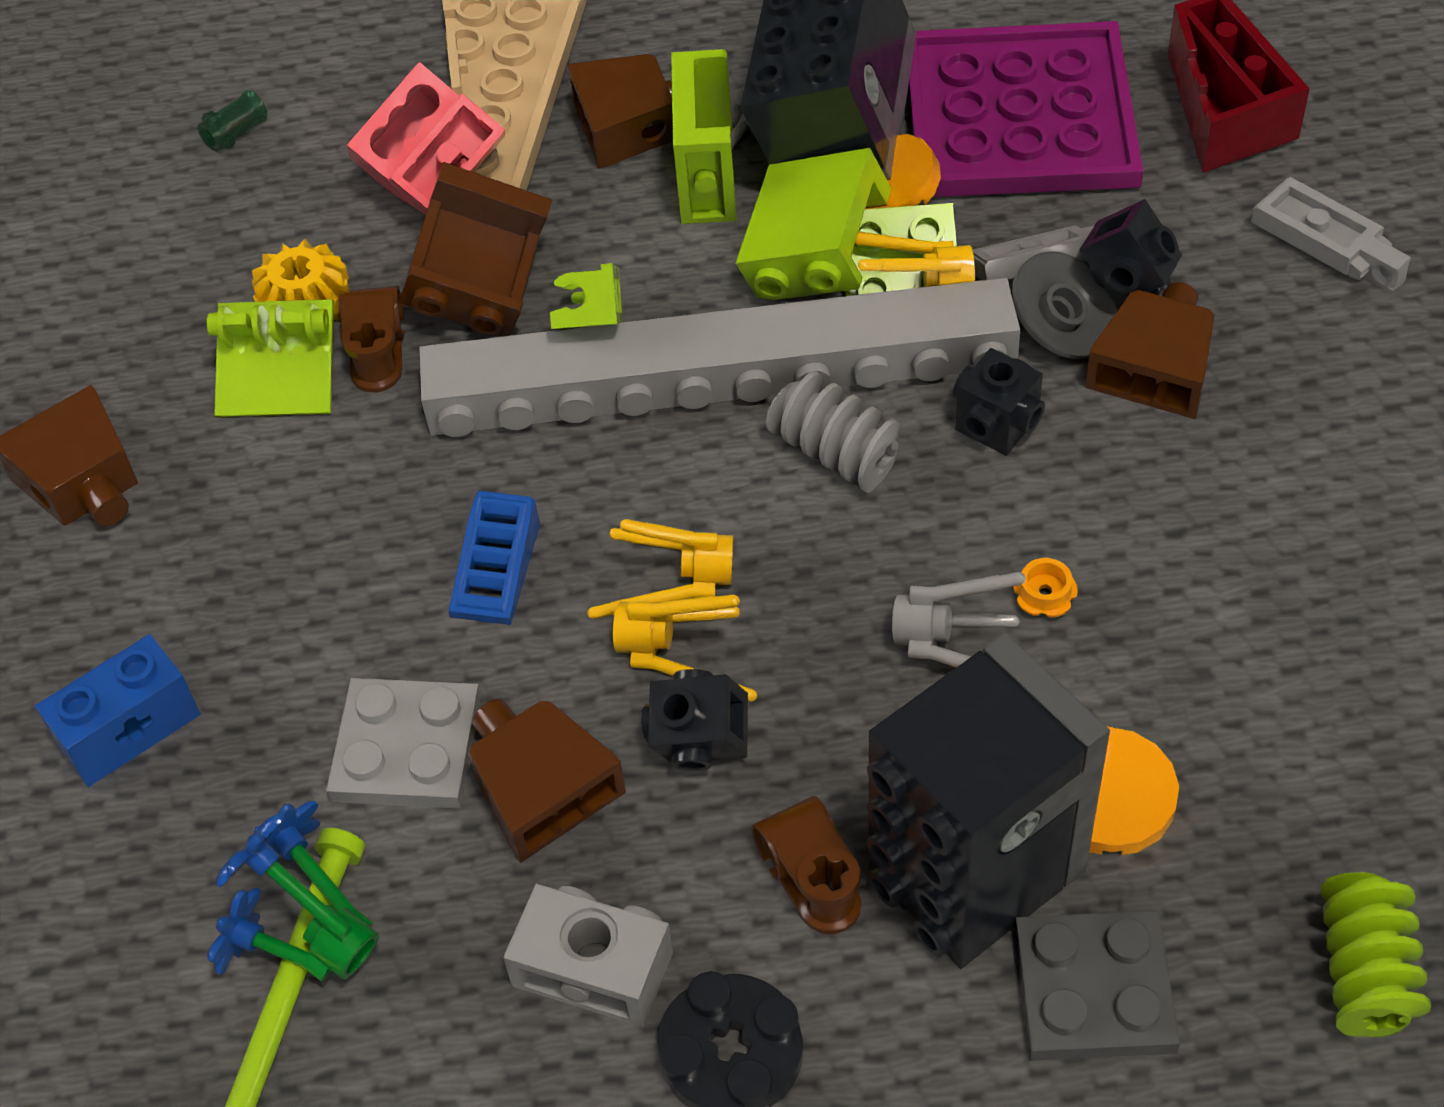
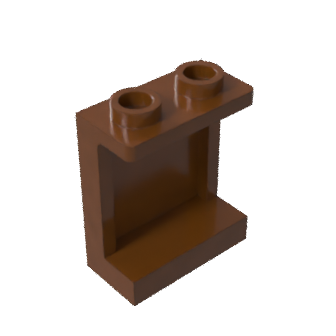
(475, 251)

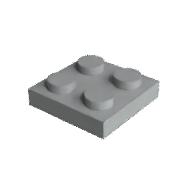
(404, 743)

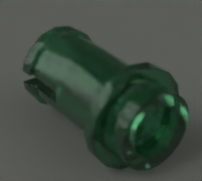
(232, 121)

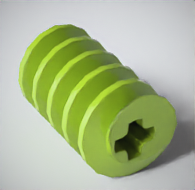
(1373, 954)

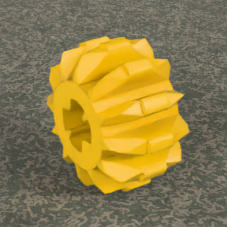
(301, 275)

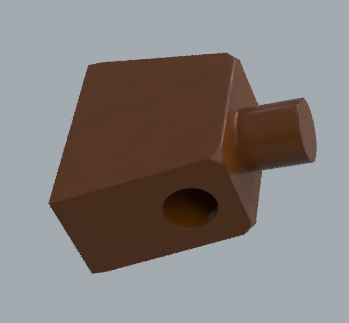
(622, 106)
(1155, 351)
(70, 461)
(540, 773)

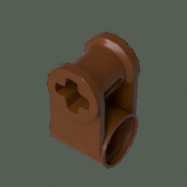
(372, 336)
(812, 865)

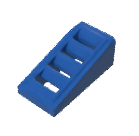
(498, 520)

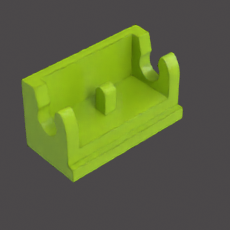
(599, 299)

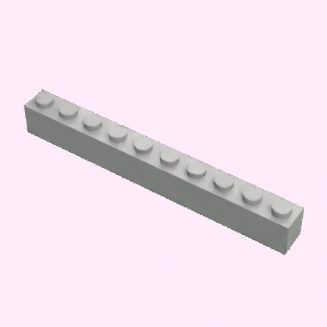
(713, 356)

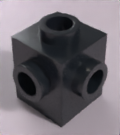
(1131, 252)
(998, 401)
(696, 719)

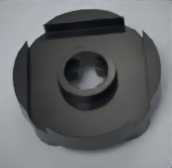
(713, 1008)

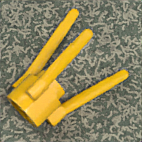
(940, 263)
(704, 557)
(646, 627)

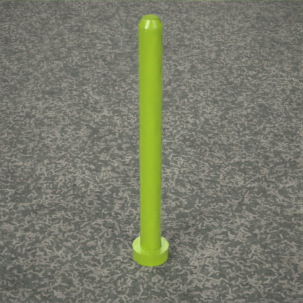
(337, 851)

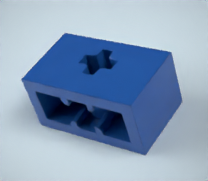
(118, 710)

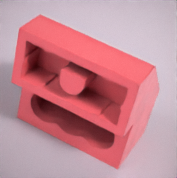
(418, 132)

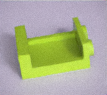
(703, 136)
(809, 224)

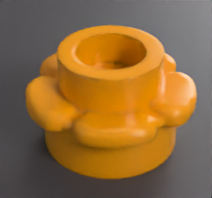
(1051, 575)

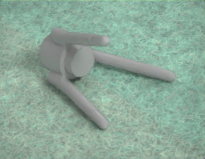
(924, 621)

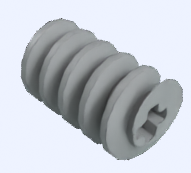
(835, 430)

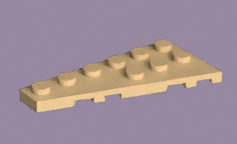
(511, 66)

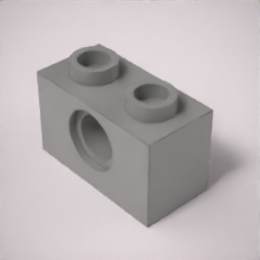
(614, 983)

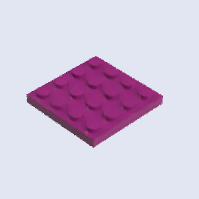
(1025, 108)

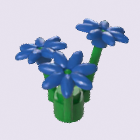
(337, 934)

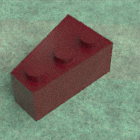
(1232, 83)

